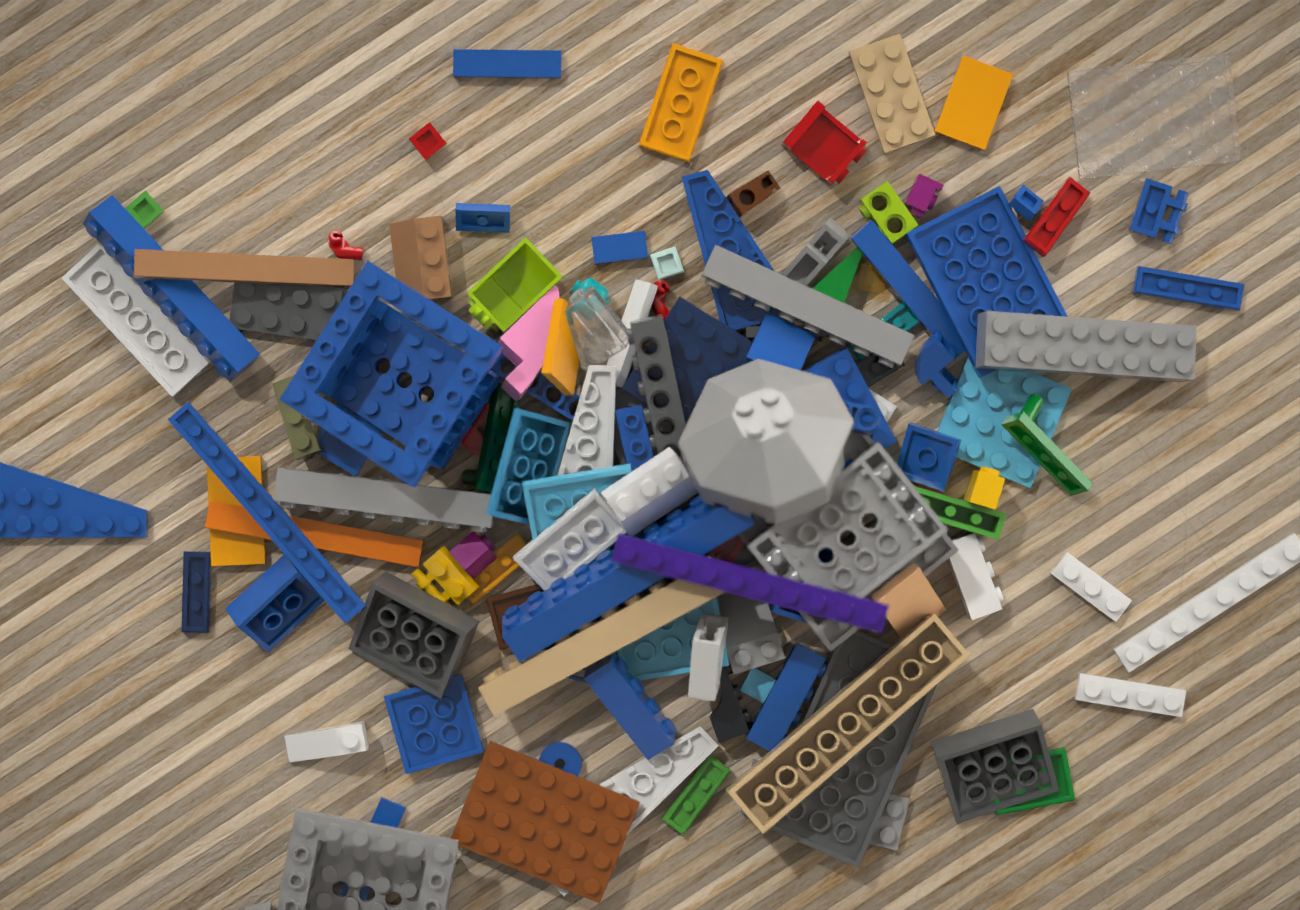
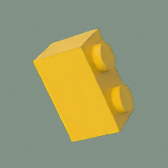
(984, 488)

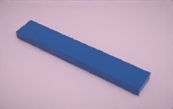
(904, 282)

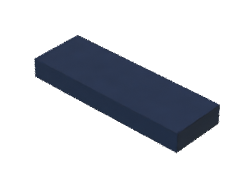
(196, 592)

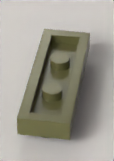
(300, 430)

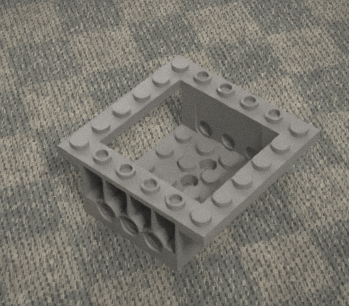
(903, 534)
(361, 855)

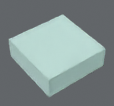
(667, 263)

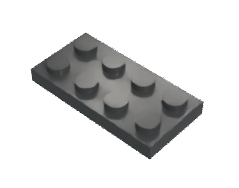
(284, 309)

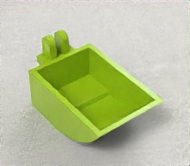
(512, 287)

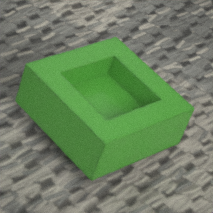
(144, 209)

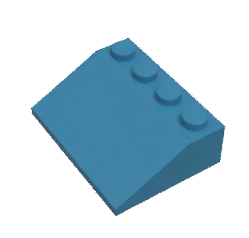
(530, 453)

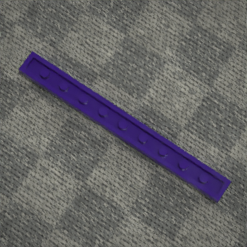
(750, 582)

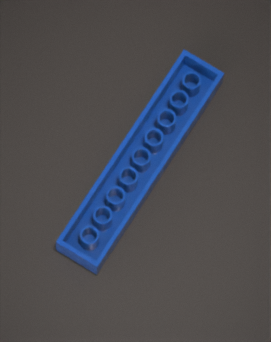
(606, 584)

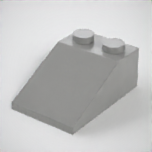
(750, 632)

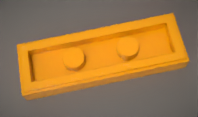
(498, 569)

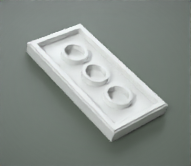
(571, 541)

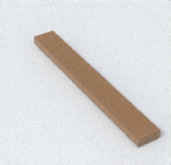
(243, 268)

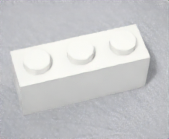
(974, 577)

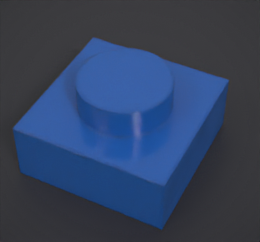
(1026, 202)

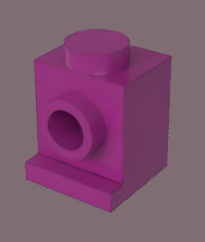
(922, 195)

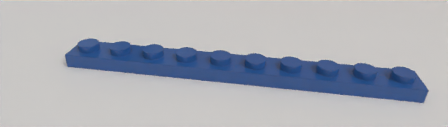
(267, 512)

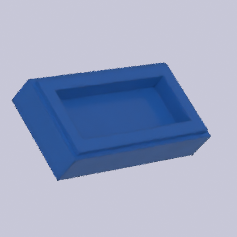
(619, 247)

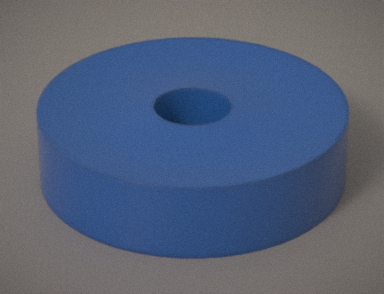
(563, 751)

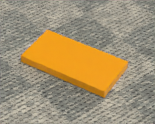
(680, 103)
(230, 547)

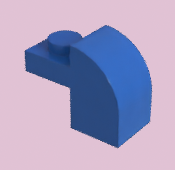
(932, 363)

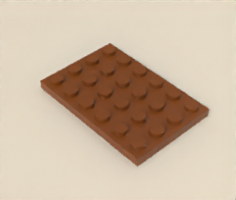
(545, 821)

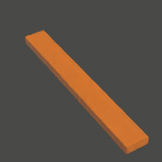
(322, 535)

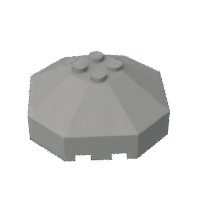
(766, 440)

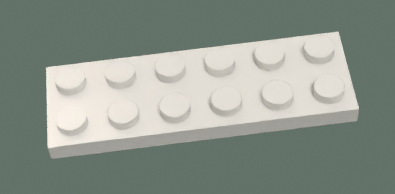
(136, 320)

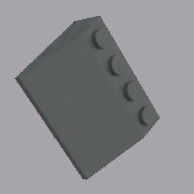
(412, 634)
(977, 759)

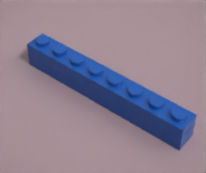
(177, 299)

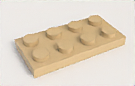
(892, 93)

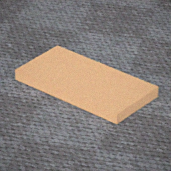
(909, 599)

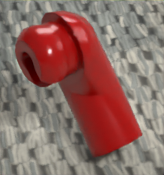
(342, 249)
(658, 303)

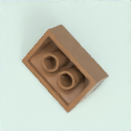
(422, 256)

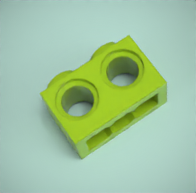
(893, 210)

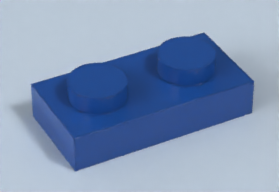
(482, 217)

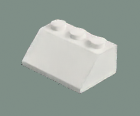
(650, 491)

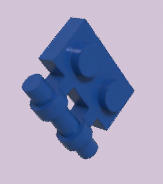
(1151, 207)

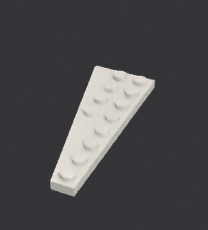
(592, 428)
(656, 778)

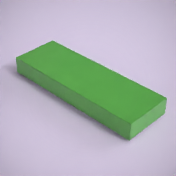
(696, 794)

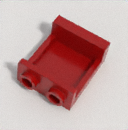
(824, 144)

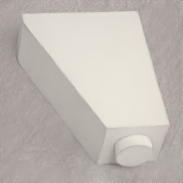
(707, 657)

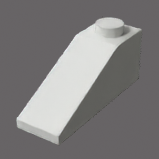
(327, 742)

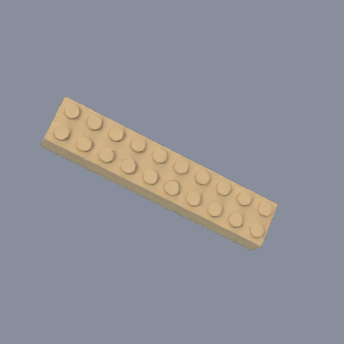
(594, 641)
(847, 722)

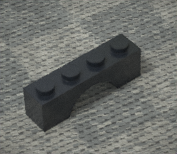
(728, 718)

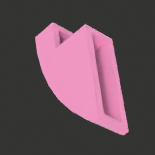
(526, 345)

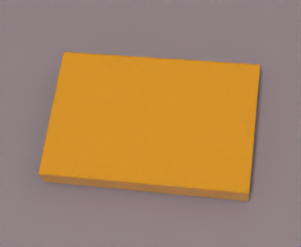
(973, 103)
(560, 355)

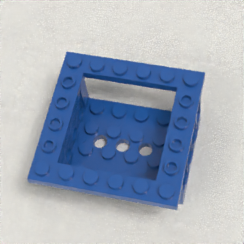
(346, 368)

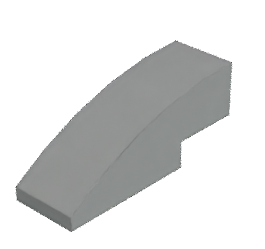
(816, 253)

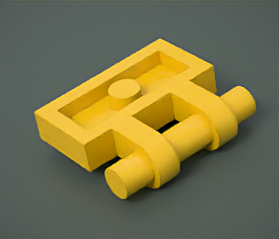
(448, 574)

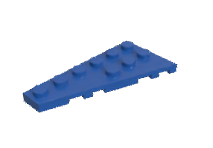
(721, 226)
(53, 509)

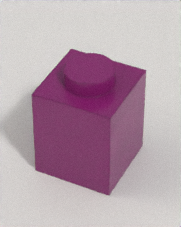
(474, 553)

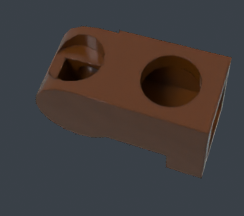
(753, 193)

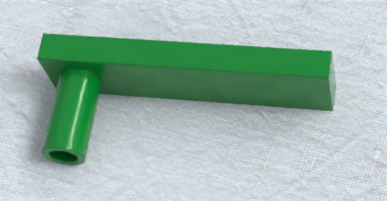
(1043, 449)

